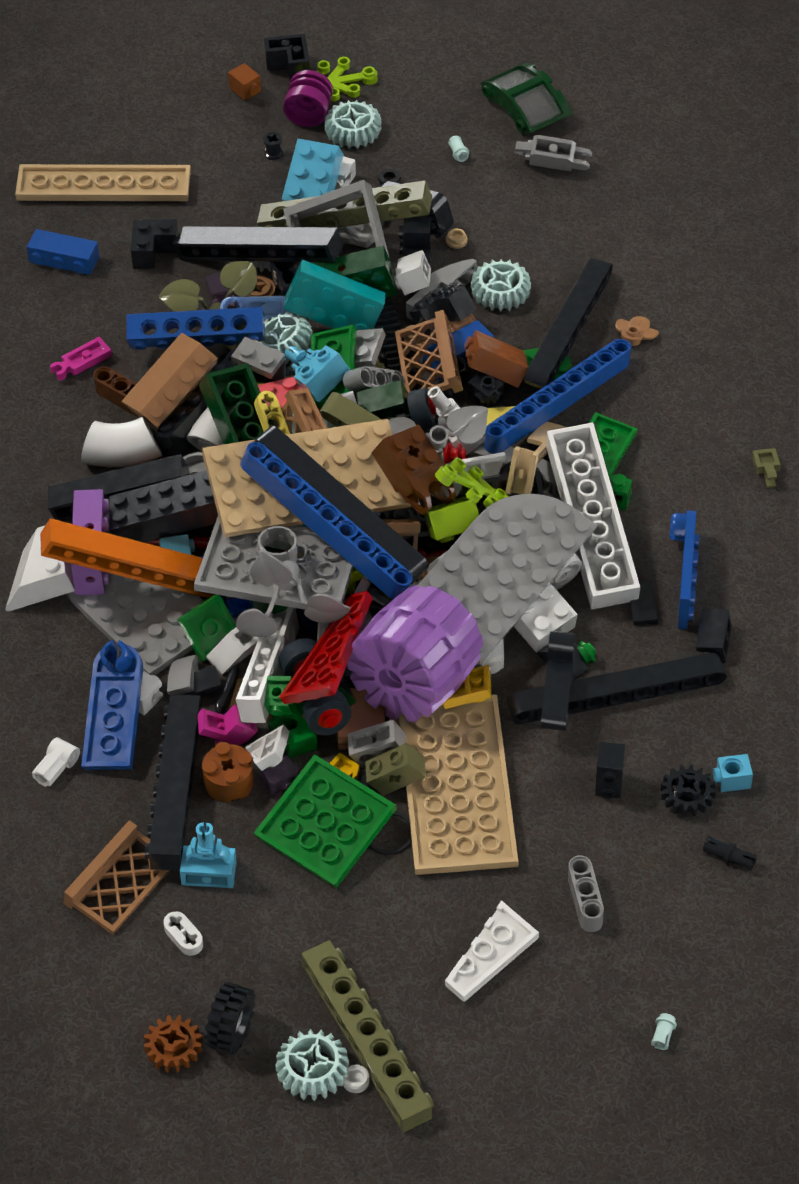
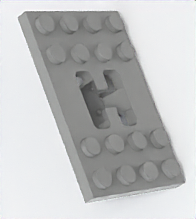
(229, 561)

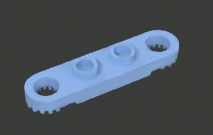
(271, 304)

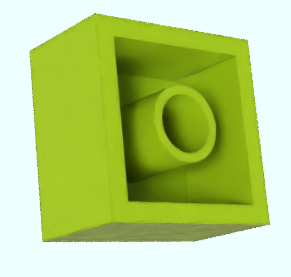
(451, 519)

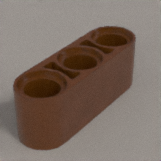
(113, 386)

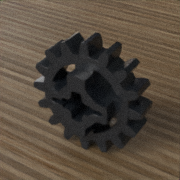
(688, 790)

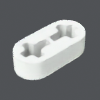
(179, 936)

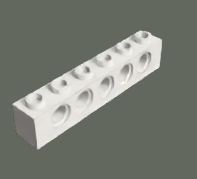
(265, 663)

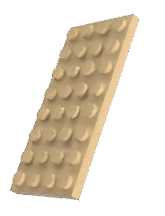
(340, 450)
(463, 804)

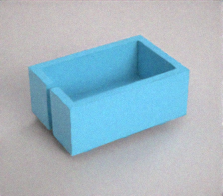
(312, 170)

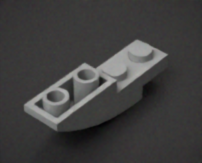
(454, 274)

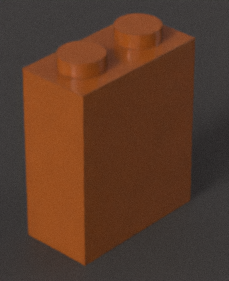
(496, 358)

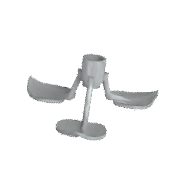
(466, 423)
(270, 570)

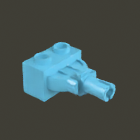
(317, 371)
(207, 862)

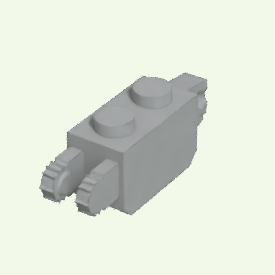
(553, 153)

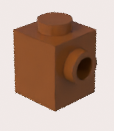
(244, 81)

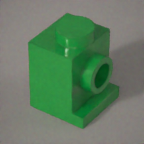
(621, 487)
(274, 689)

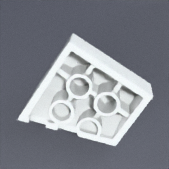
(38, 576)

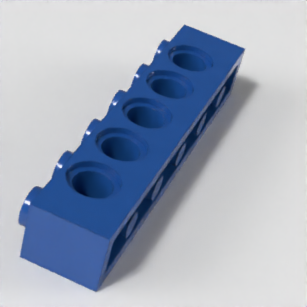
(185, 321)

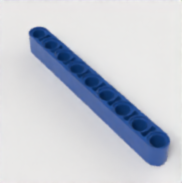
(557, 396)
(325, 520)

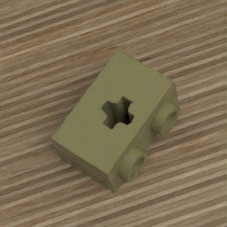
(395, 769)

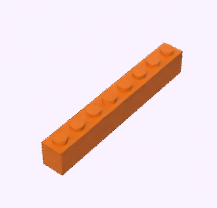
(120, 556)

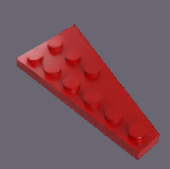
(327, 661)

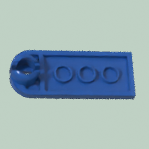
(683, 530)
(113, 708)

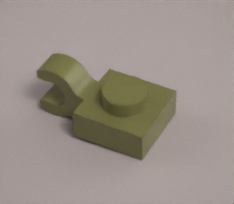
(767, 462)

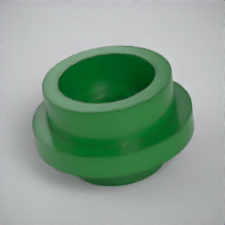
(587, 651)

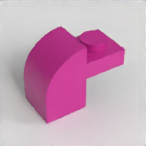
(225, 727)

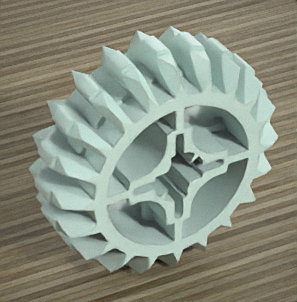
(352, 124)
(500, 291)
(288, 331)
(322, 1075)

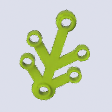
(367, 76)
(471, 479)

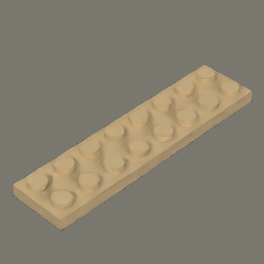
(103, 182)

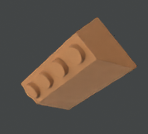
(170, 381)

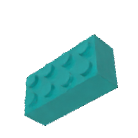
(333, 298)

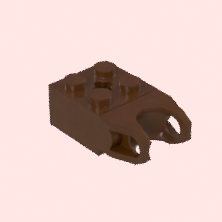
(411, 467)

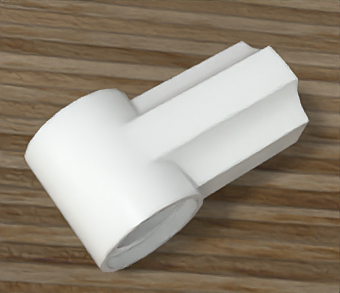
(58, 757)

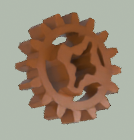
(171, 1041)

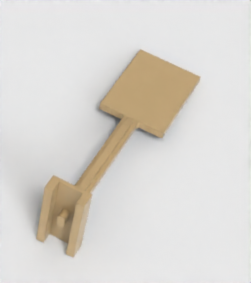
(525, 461)

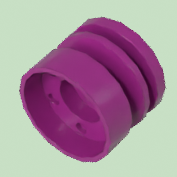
(308, 98)

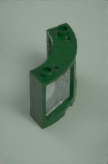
(527, 97)

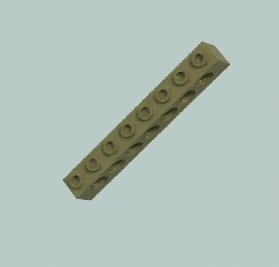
(391, 201)
(406, 1112)

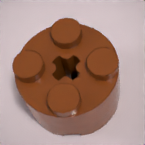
(228, 772)

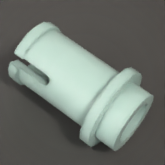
(460, 152)
(663, 1032)

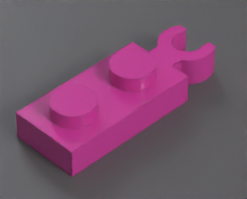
(81, 358)

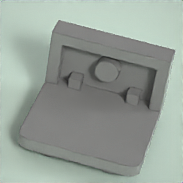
(261, 359)

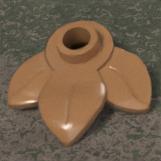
(636, 330)

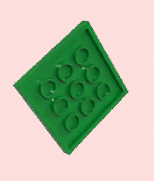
(325, 821)

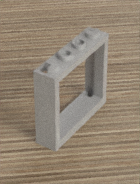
(336, 198)

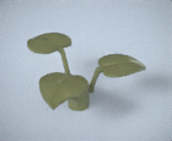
(236, 276)

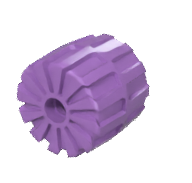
(415, 652)

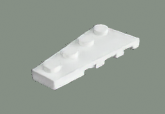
(497, 945)

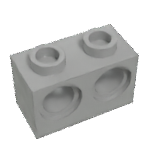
(374, 741)

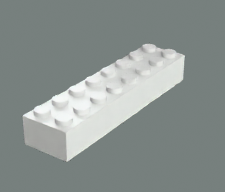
(585, 485)

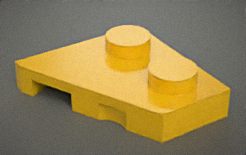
(474, 688)

